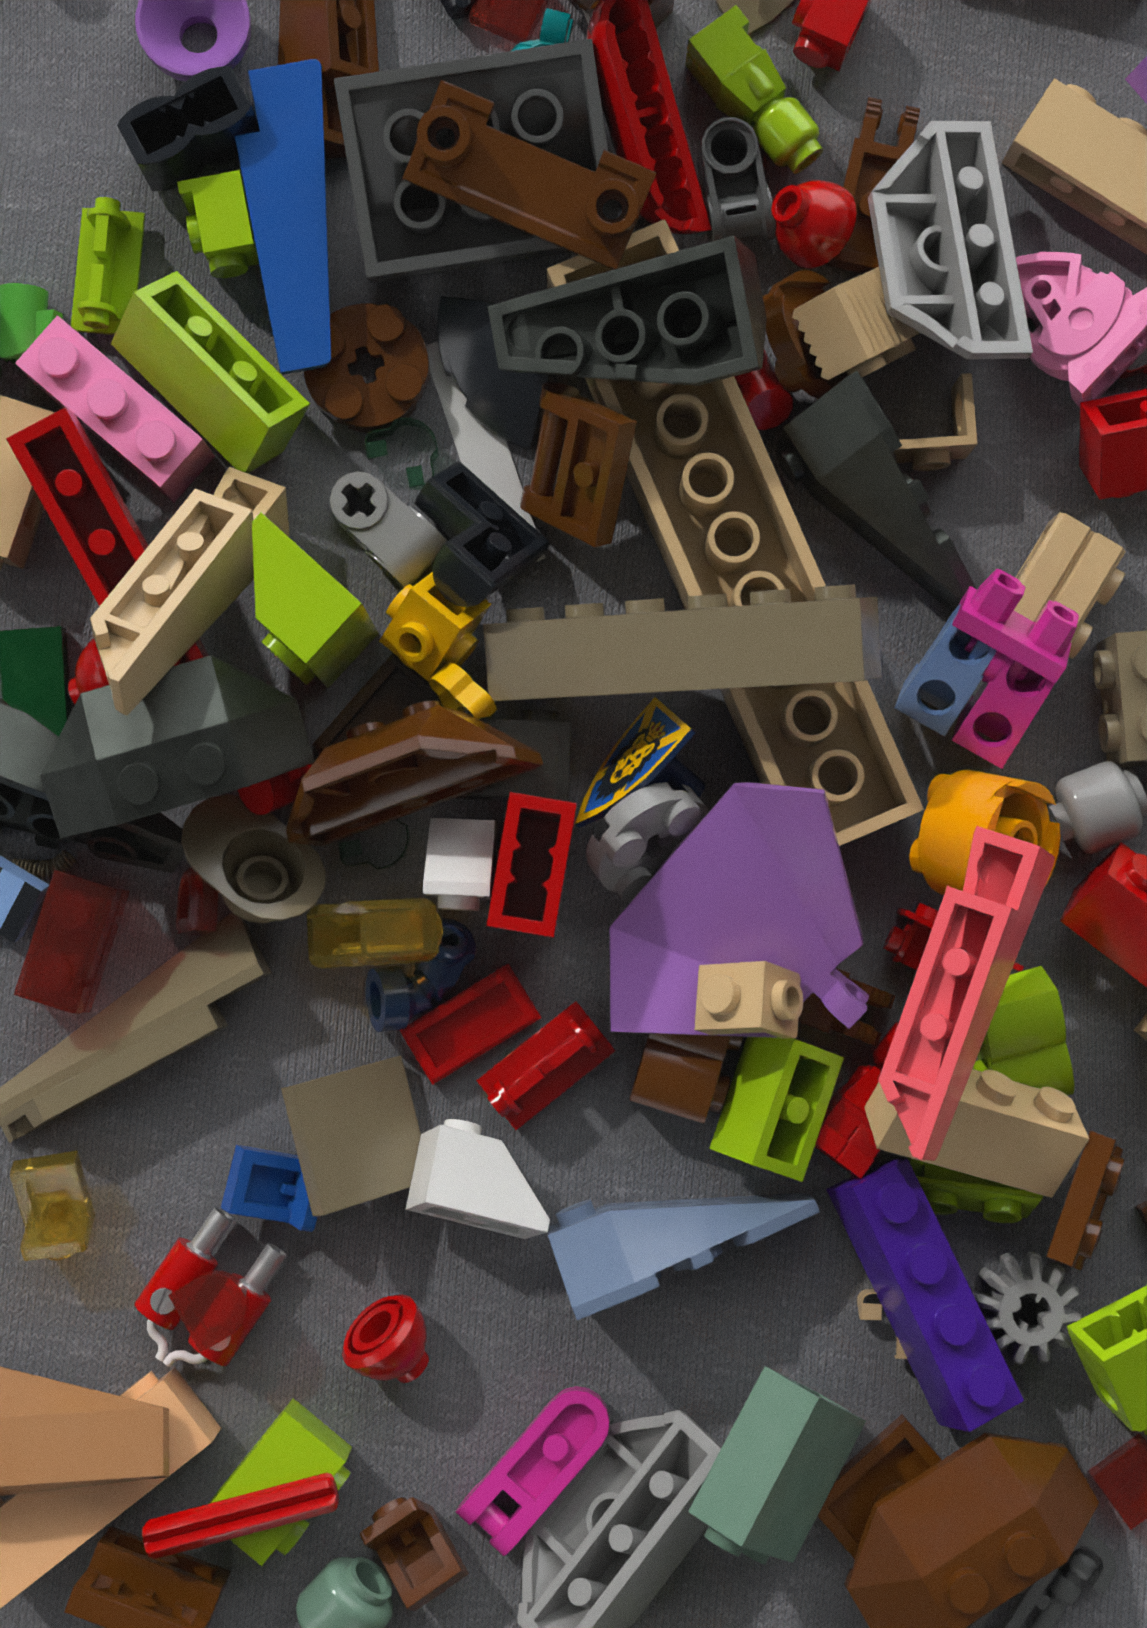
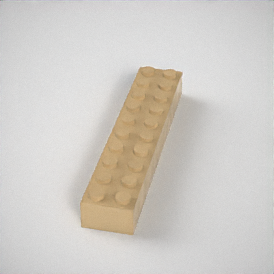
(733, 534)

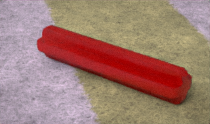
(240, 1516)

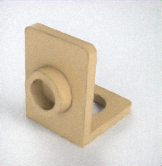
(937, 452)

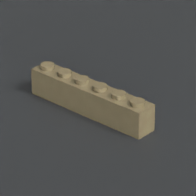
(685, 649)

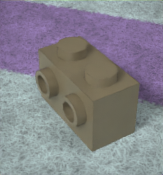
(1122, 677)

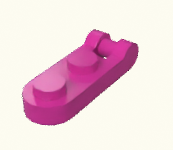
(538, 1465)

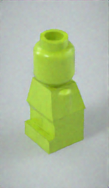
(748, 87)

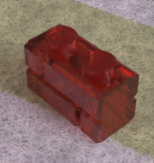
(71, 942)

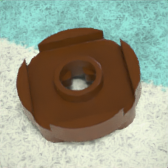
(794, 363)
(399, 383)

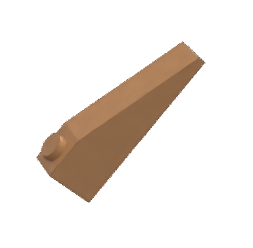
(75, 1436)

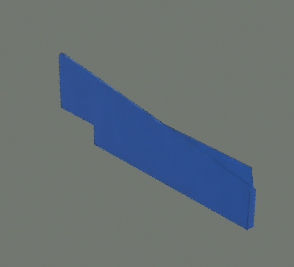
(288, 209)

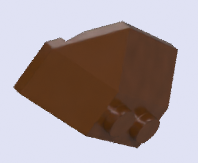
(401, 770)
(969, 1533)

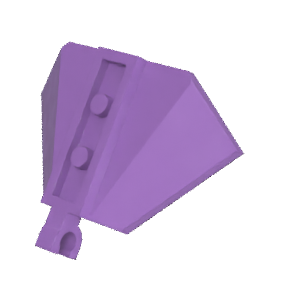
(741, 887)

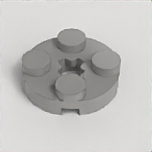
(642, 836)

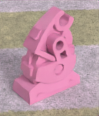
(1083, 322)

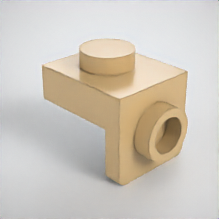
(748, 999)

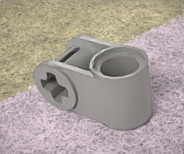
(393, 535)

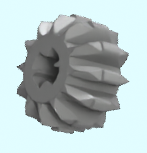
(1045, 1315)

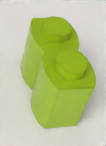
(1029, 1034)

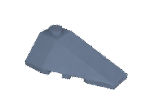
(622, 1247)

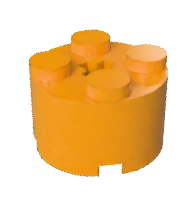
(983, 800)

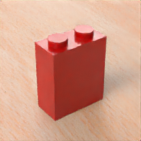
(532, 865)

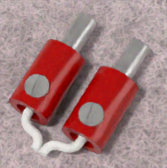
(189, 1260)

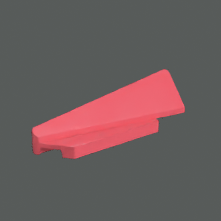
(961, 984)

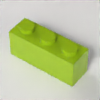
(209, 372)

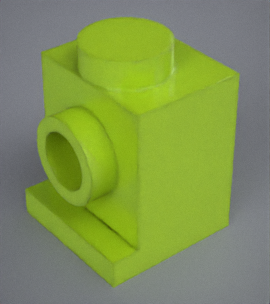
(220, 222)

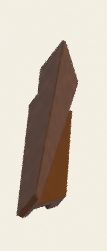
(341, 39)

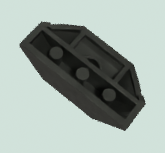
(185, 741)

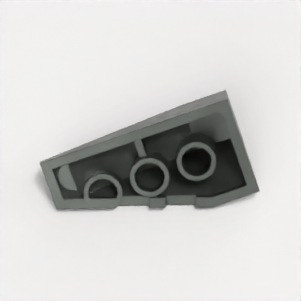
(654, 321)

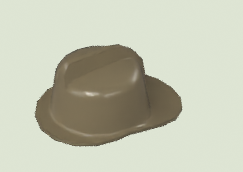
(251, 861)

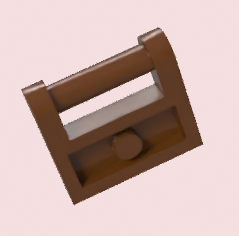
(579, 465)

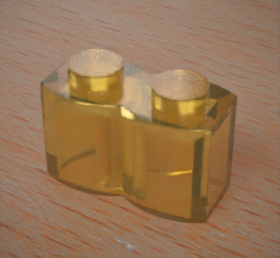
(373, 933)

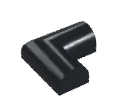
(487, 536)

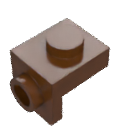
(414, 1550)

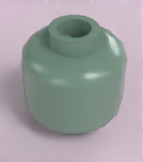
(346, 1595)

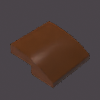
(140, 1592)

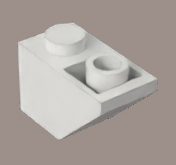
(460, 862)

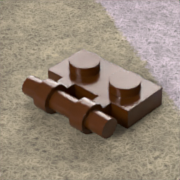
(1093, 1181)

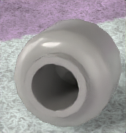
(1099, 806)

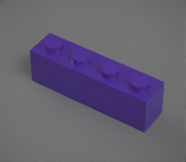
(925, 1295)

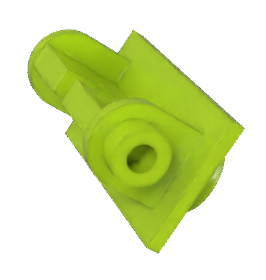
(106, 266)
(954, 1190)

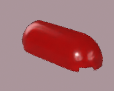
(644, 112)

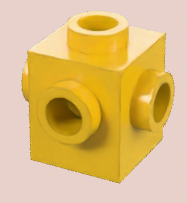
(430, 629)

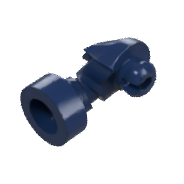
(396, 997)

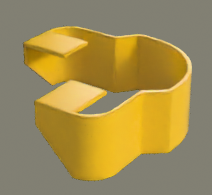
(458, 689)

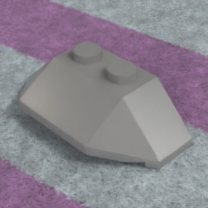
(950, 244)
(617, 1526)

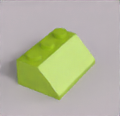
(309, 615)

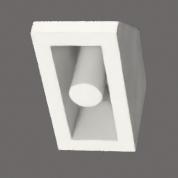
(473, 1182)

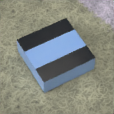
(19, 899)

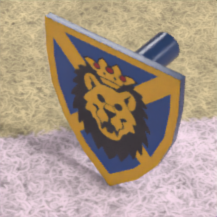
(640, 759)

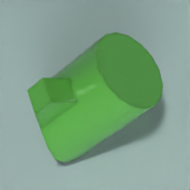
(22, 318)

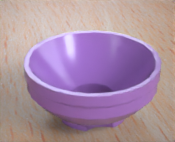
(163, 23)

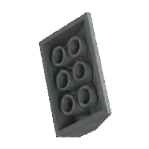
(406, 231)

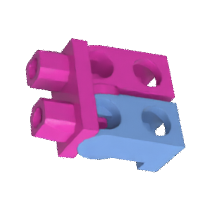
(1004, 651)

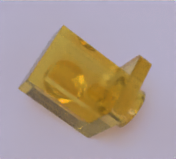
(53, 1205)

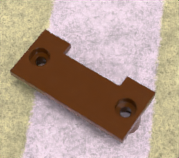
(526, 183)

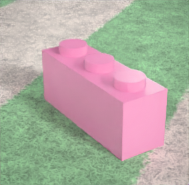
(115, 408)

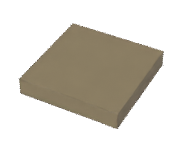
(354, 1134)

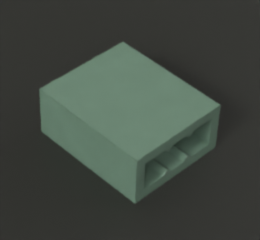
(775, 1469)

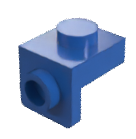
(268, 1187)

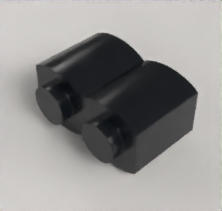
(184, 132)

